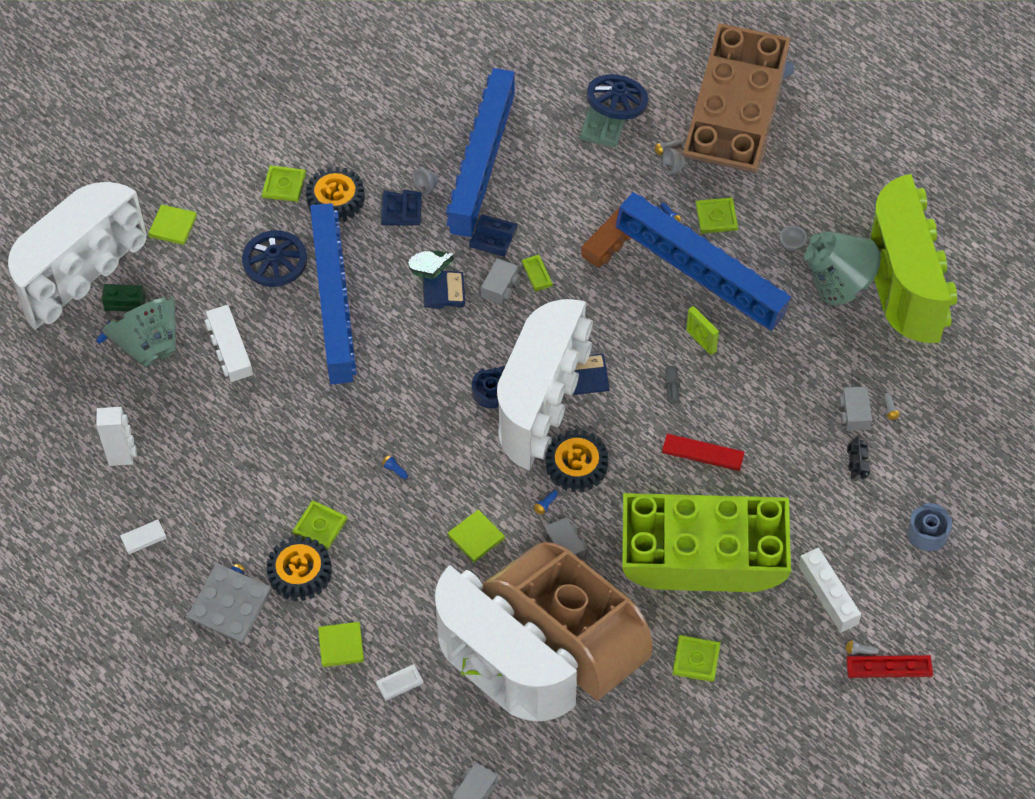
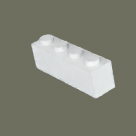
(229, 343)
(116, 436)
(829, 590)

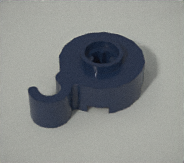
(483, 386)

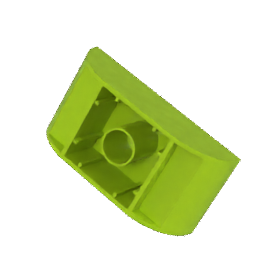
(910, 268)
(706, 542)

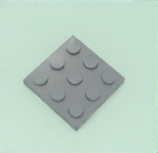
(229, 603)

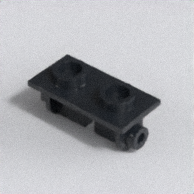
(857, 451)

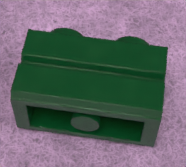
(122, 297)

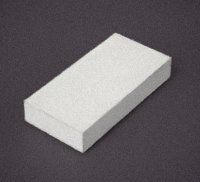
(143, 536)
(399, 682)

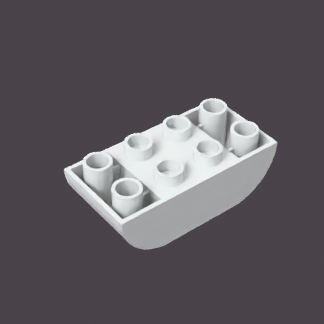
(74, 247)
(539, 376)
(472, 626)

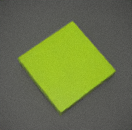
(283, 183)
(716, 215)
(172, 224)
(702, 330)
(320, 524)
(476, 535)
(340, 644)
(696, 658)

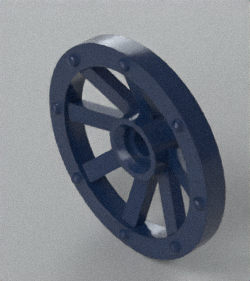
(617, 92)
(274, 256)

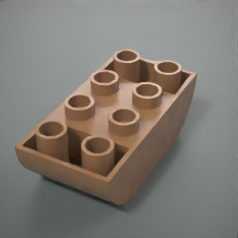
(737, 98)
(576, 614)

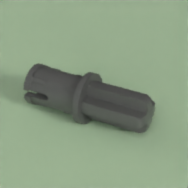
(672, 384)

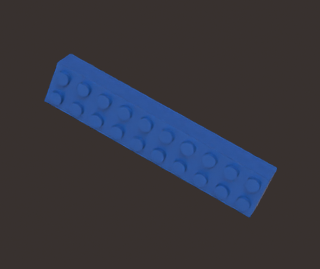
(481, 152)
(702, 261)
(333, 294)

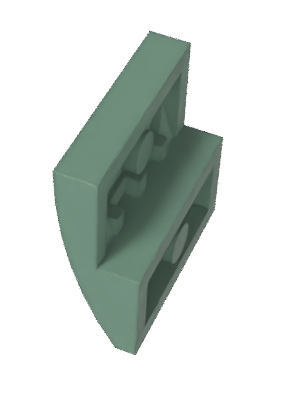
(601, 129)

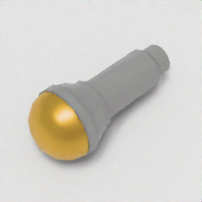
(661, 147)
(892, 412)
(854, 647)

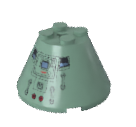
(841, 265)
(146, 331)

